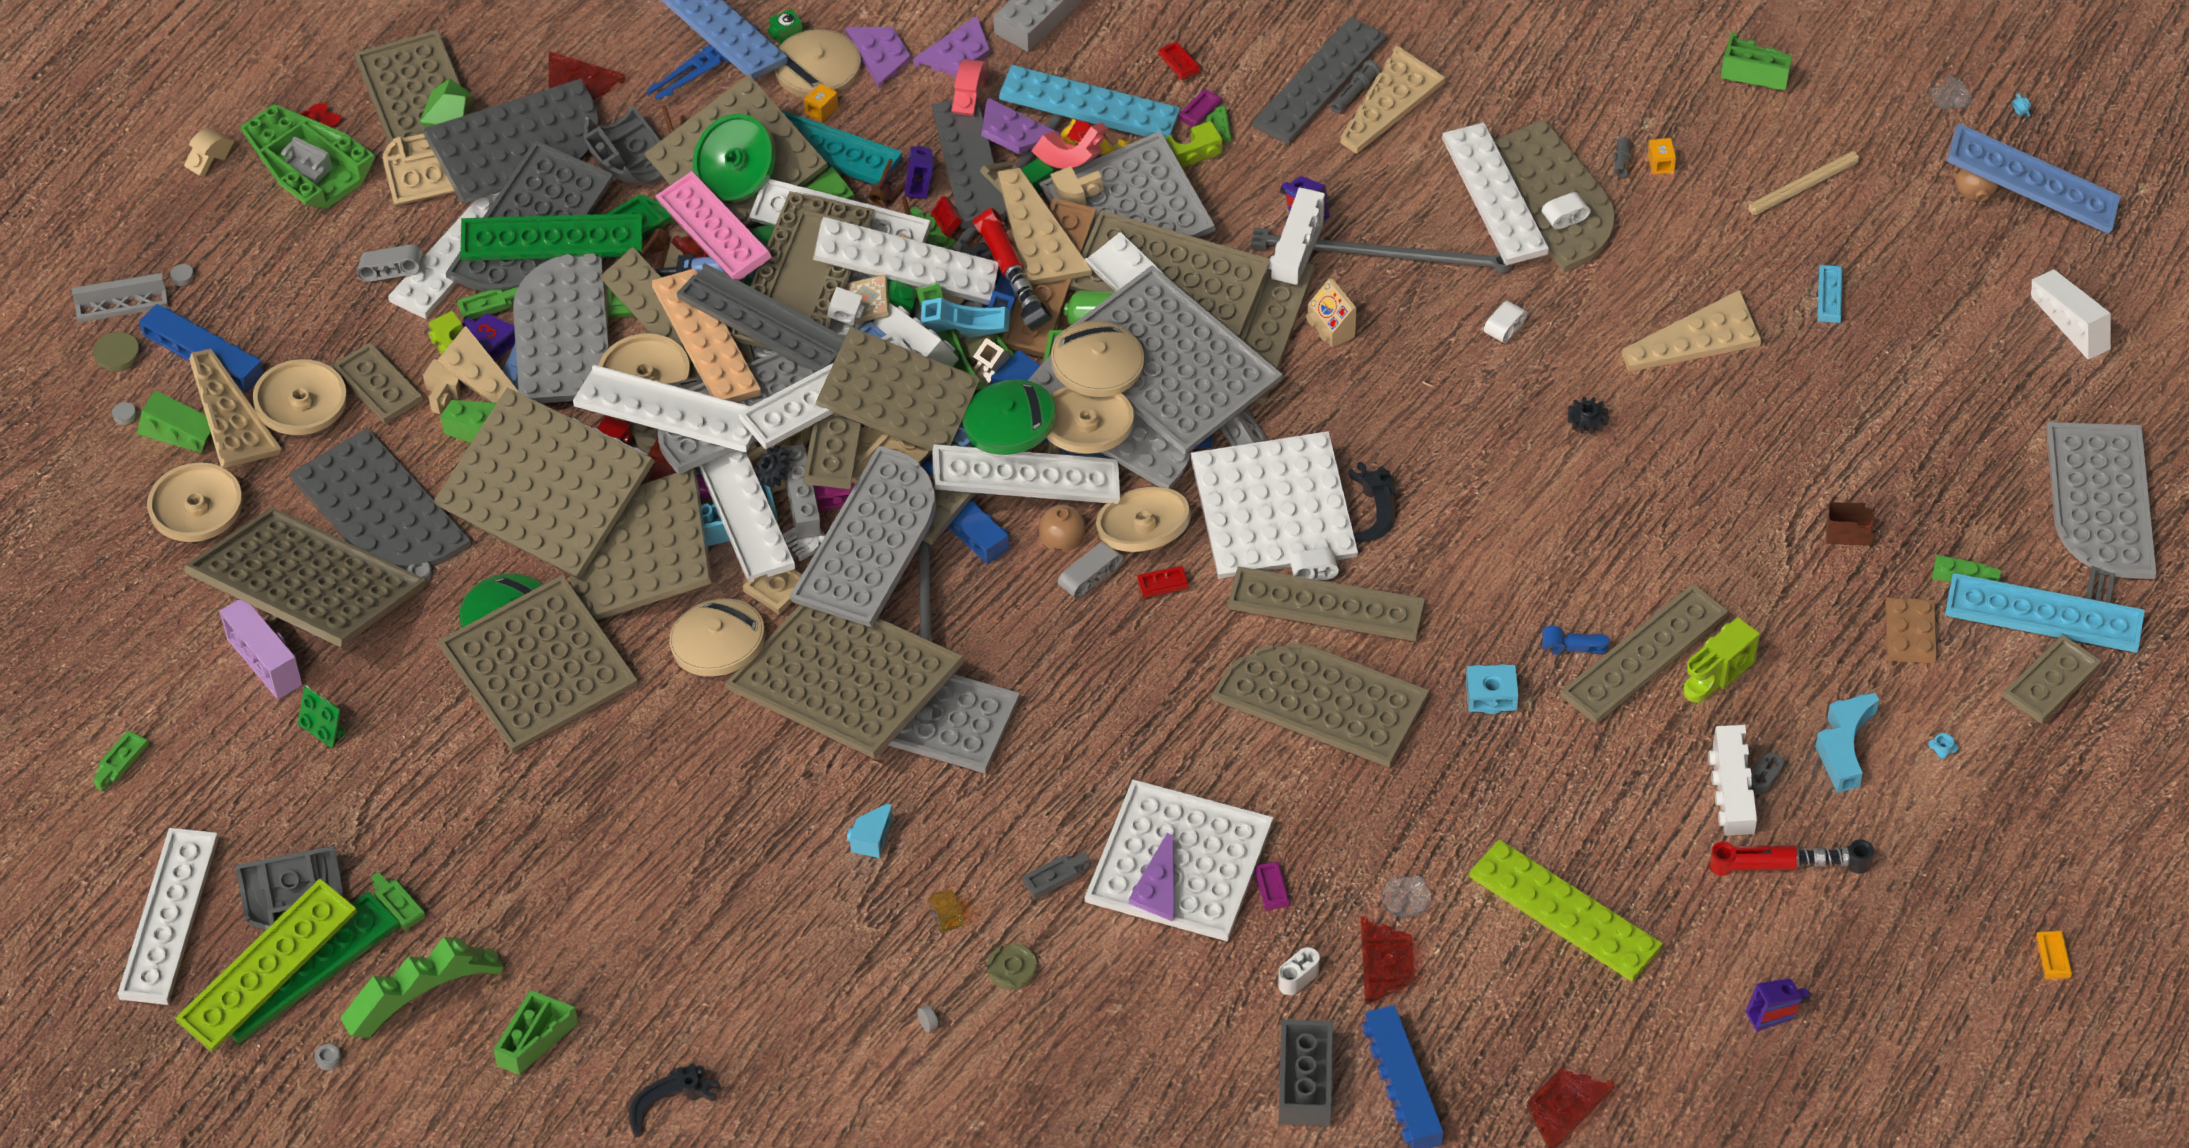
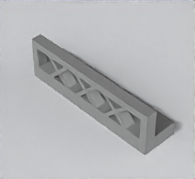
(119, 293)
(1243, 429)

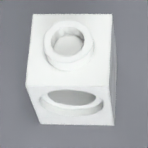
(845, 306)

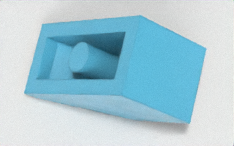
(871, 831)

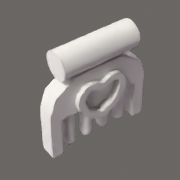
(807, 545)

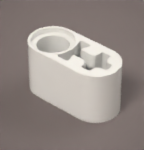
(1566, 210)
(1505, 321)
(1314, 564)
(1302, 968)

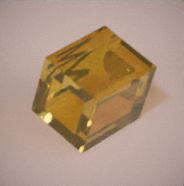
(946, 911)

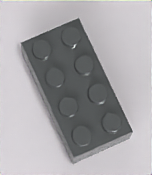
(1305, 1072)

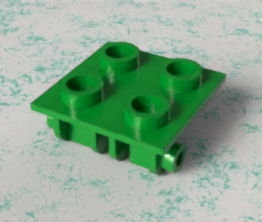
(320, 717)

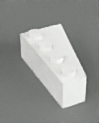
(1298, 236)
(2074, 313)
(916, 336)
(1732, 780)

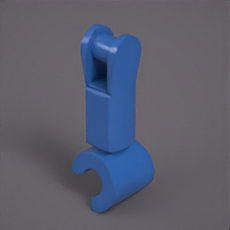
(1554, 637)

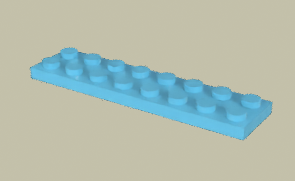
(1088, 102)
(2045, 612)

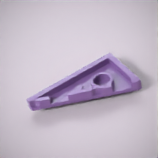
(1155, 887)

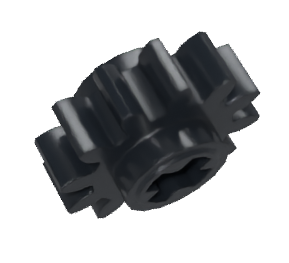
(1587, 415)
(774, 466)

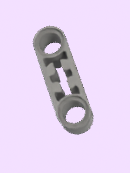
(389, 263)
(1090, 570)

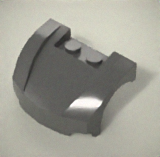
(622, 146)
(276, 883)

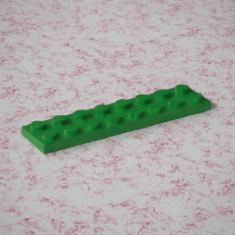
(549, 236)
(356, 937)

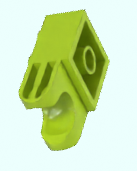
(1721, 660)

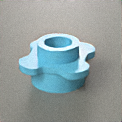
(2021, 106)
(1943, 740)

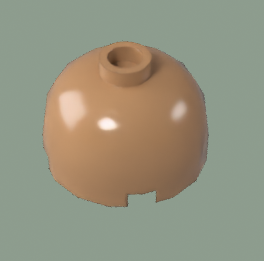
(1974, 186)
(1061, 528)

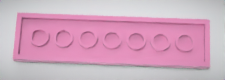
(713, 226)

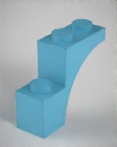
(971, 321)

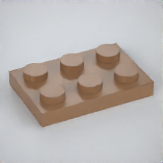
(1910, 630)

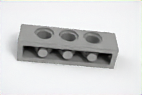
(801, 495)

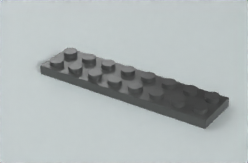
(1319, 80)

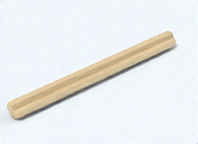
(1803, 183)

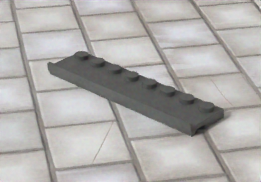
(964, 157)
(761, 318)

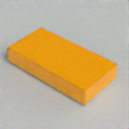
(2053, 955)

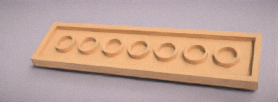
(707, 343)

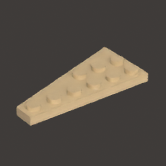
(1037, 235)
(1708, 332)
(231, 419)

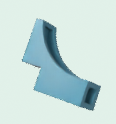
(1837, 744)

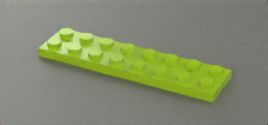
(1565, 910)
(266, 965)

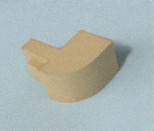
(207, 146)
(1076, 190)
(990, 359)
(442, 385)

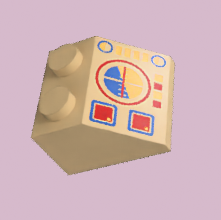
(1332, 314)

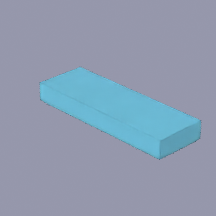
(1829, 293)

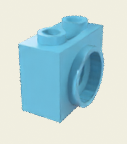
(1491, 688)

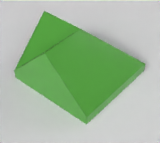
(446, 103)

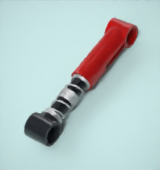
(991, 227)
(1788, 857)

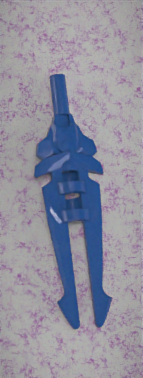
(708, 52)

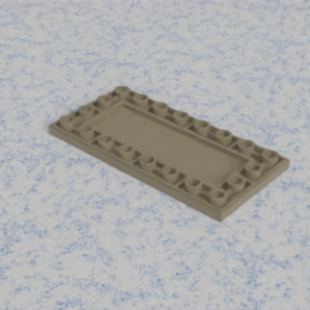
(791, 272)

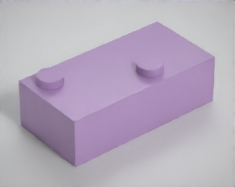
(261, 648)

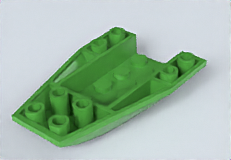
(274, 130)

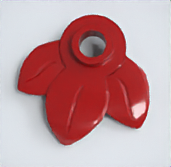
(319, 113)

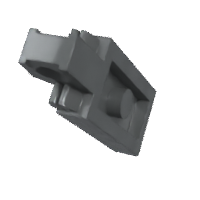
(1055, 874)

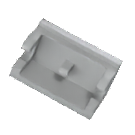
(307, 159)

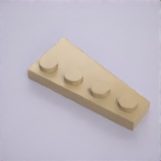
(475, 367)

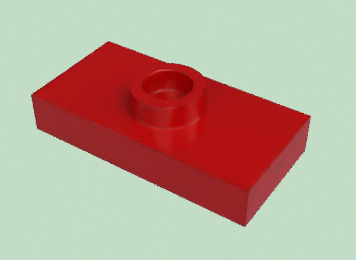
(1179, 61)
(946, 216)
(1162, 581)

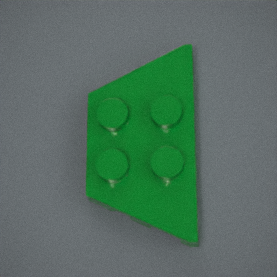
(653, 213)

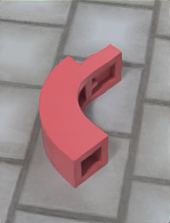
(969, 78)
(1060, 154)

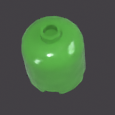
(1083, 302)

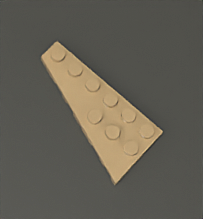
(1392, 95)

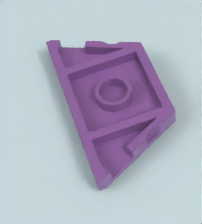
(961, 44)
(879, 51)
(1011, 128)

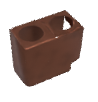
(1848, 523)

